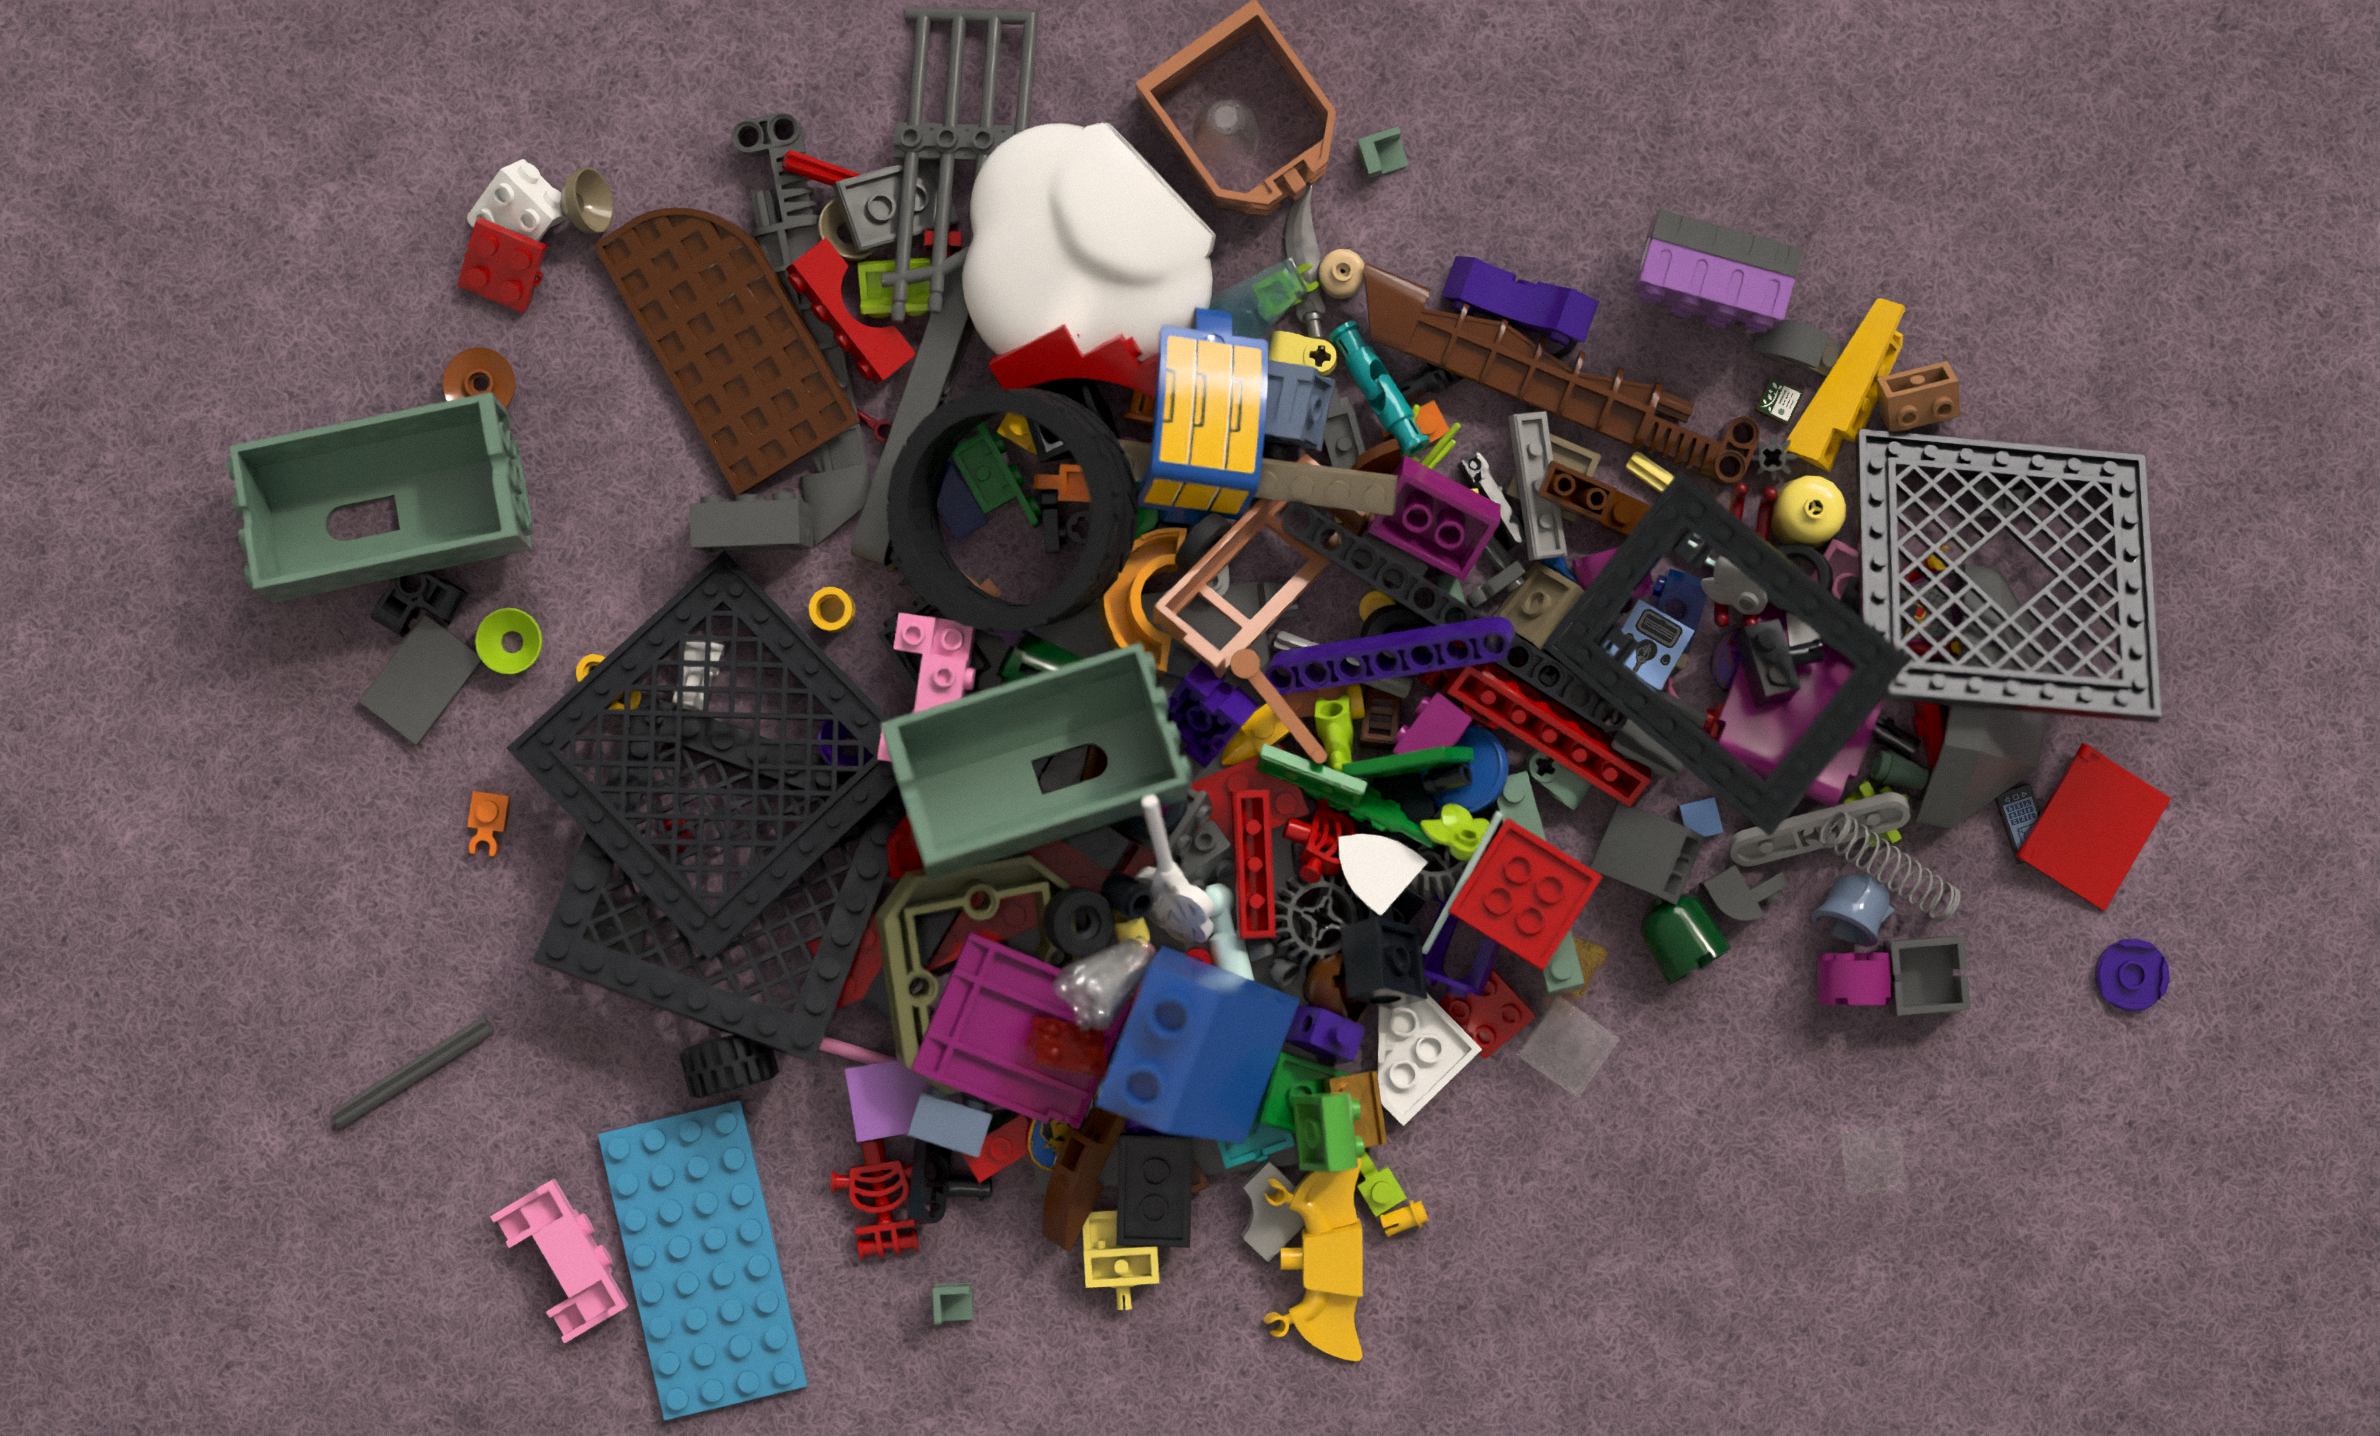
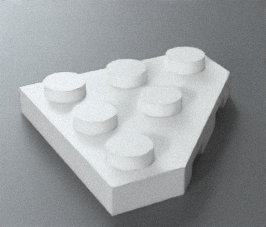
(1418, 1055)

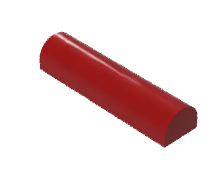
(1253, 864)

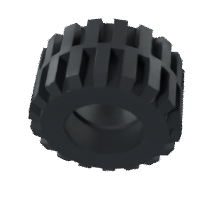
(726, 1065)

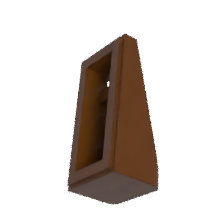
(1375, 741)

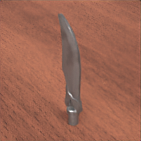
(1303, 249)

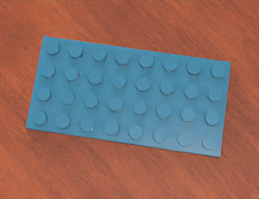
(703, 1259)

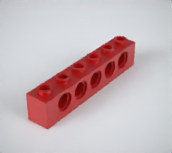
(1549, 728)

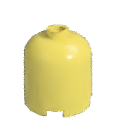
(1795, 522)

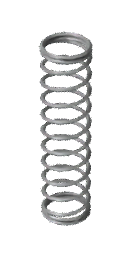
(1827, 828)

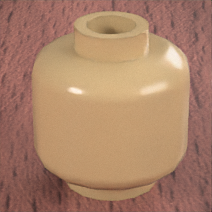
(1339, 284)

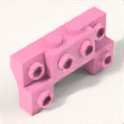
(944, 663)
(571, 1254)

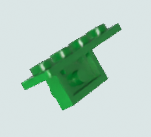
(989, 475)

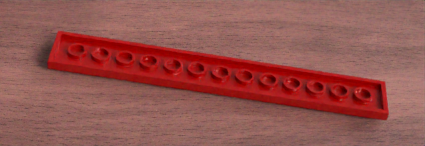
(1019, 911)

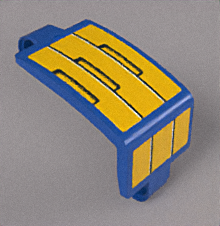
(1206, 421)

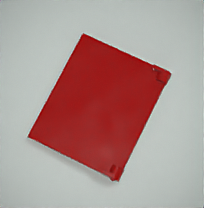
(2093, 827)

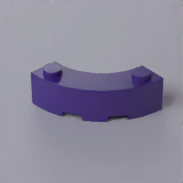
(1538, 307)

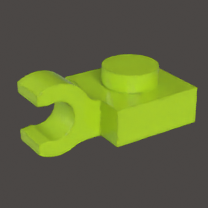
(1379, 1187)

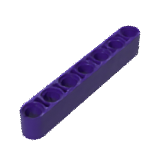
(1401, 645)

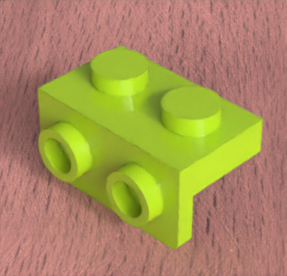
(878, 299)

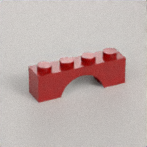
(820, 278)

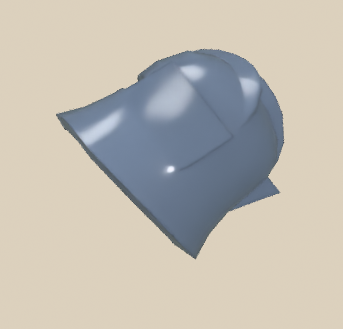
(1859, 909)

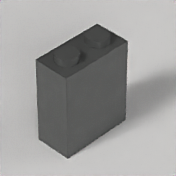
(1647, 853)

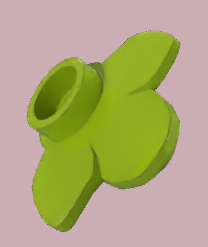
(1456, 830)

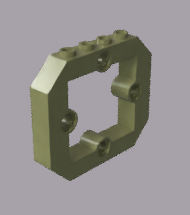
(918, 895)

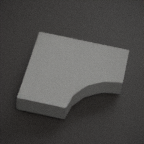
(1269, 1225)

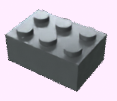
(751, 524)

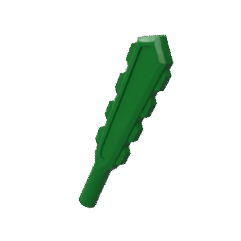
(1381, 813)

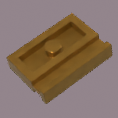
(1366, 1090)

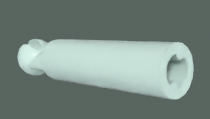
(1225, 948)

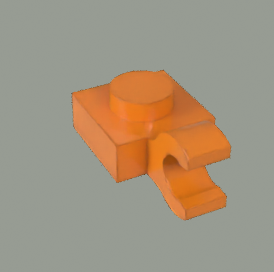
(1069, 484)

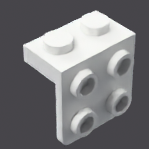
(519, 201)

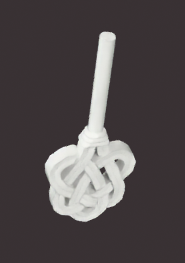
(1177, 905)

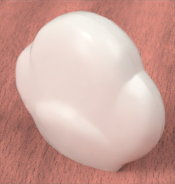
(1082, 238)

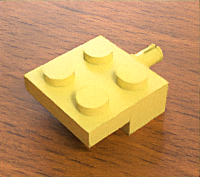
(1115, 1264)

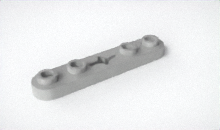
(1798, 835)

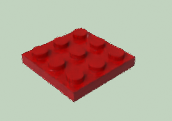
(1525, 894)

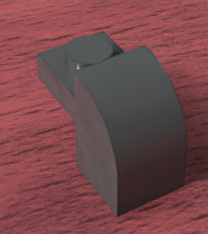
(1799, 346)
(1735, 899)

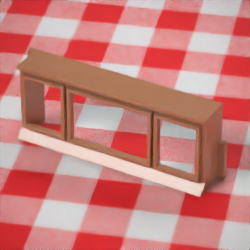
(1219, 556)

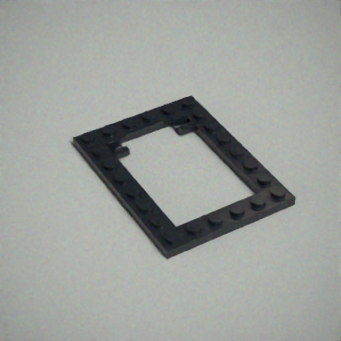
(1593, 620)

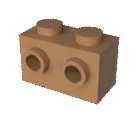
(1918, 397)

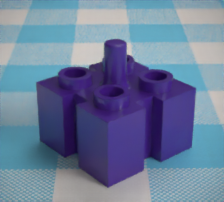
(1208, 712)

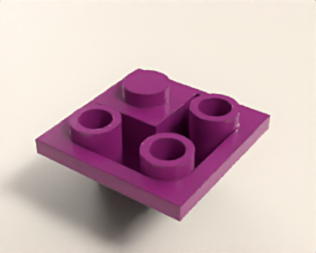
(1436, 725)

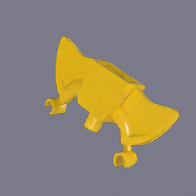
(1328, 1261)

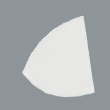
(1378, 868)

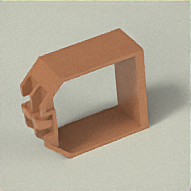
(1286, 182)

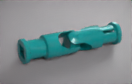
(1376, 385)

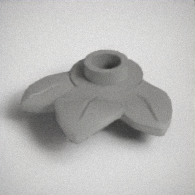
(1734, 588)

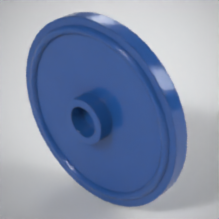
(1488, 772)

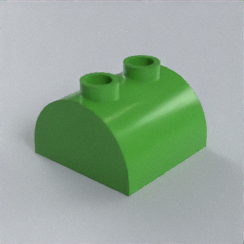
(1327, 1131)

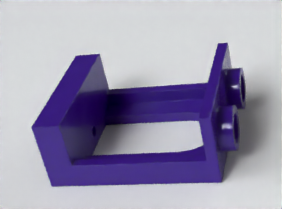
(1433, 961)

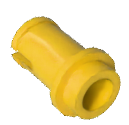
(1404, 1218)

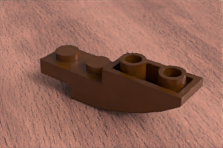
(1591, 499)
(1073, 1182)

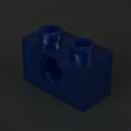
(1685, 590)

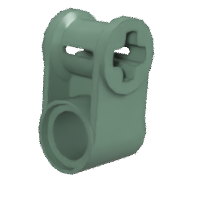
(1559, 781)

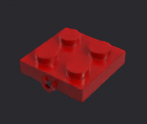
(502, 265)

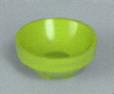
(490, 637)

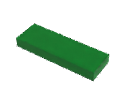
(1311, 776)

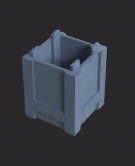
(1296, 405)

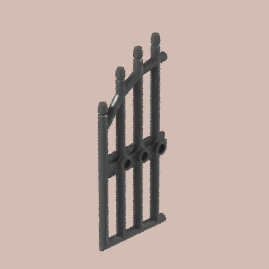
(949, 139)

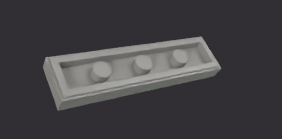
(1532, 457)

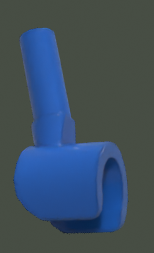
(1559, 565)

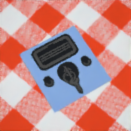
(1660, 642)

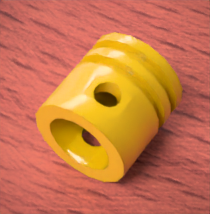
(832, 609)

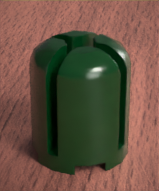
(1035, 654)

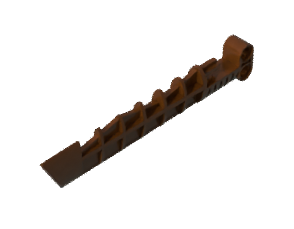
(1519, 368)

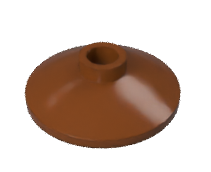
(479, 363)

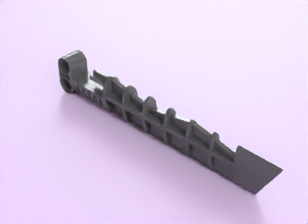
(843, 474)

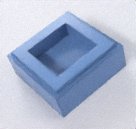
(1701, 817)

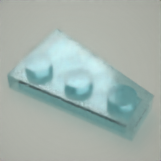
(1261, 299)

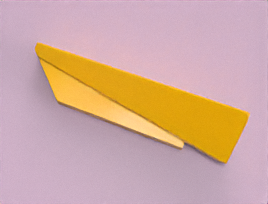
(1850, 388)

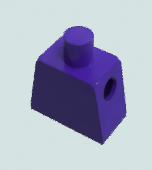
(1328, 1036)

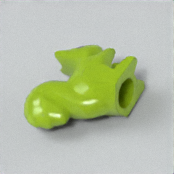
(1335, 730)

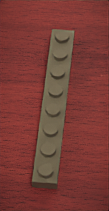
(1303, 482)

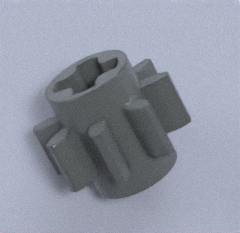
(1784, 457)

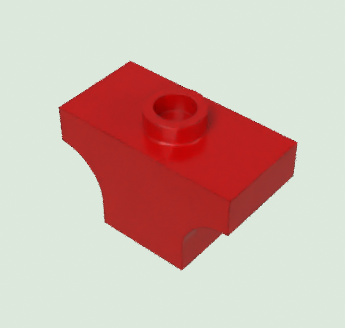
(1000, 1148)

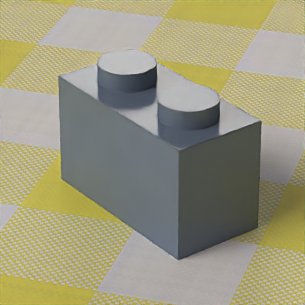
(950, 1123)

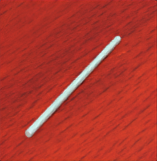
(1466, 874)

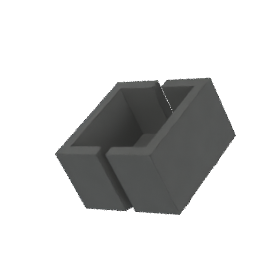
(1925, 975)

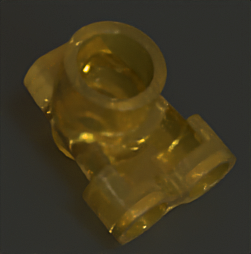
(1589, 958)

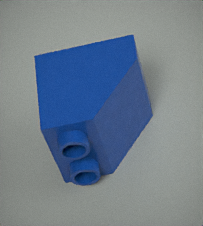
(1197, 1049)

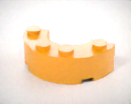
(1121, 605)

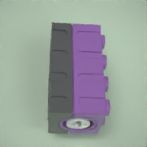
(1716, 272)

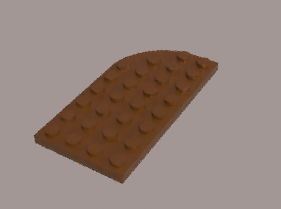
(727, 340)

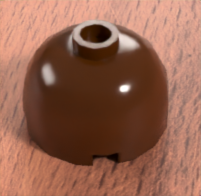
(1327, 989)

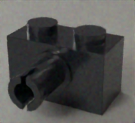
(1771, 662)

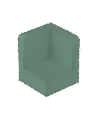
(1382, 153)
(952, 1302)

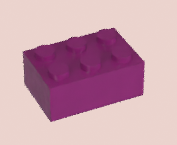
(1437, 519)

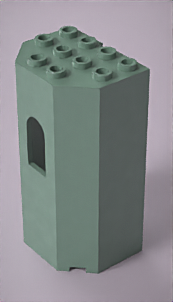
(443, 462)
(972, 773)

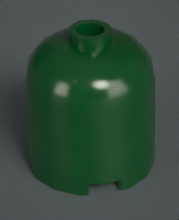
(1681, 936)

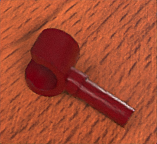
(873, 424)

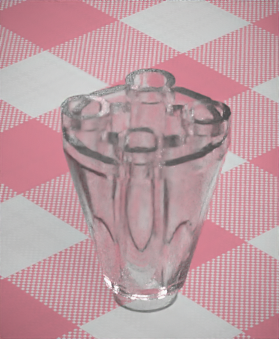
(1104, 981)

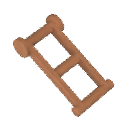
(1246, 664)

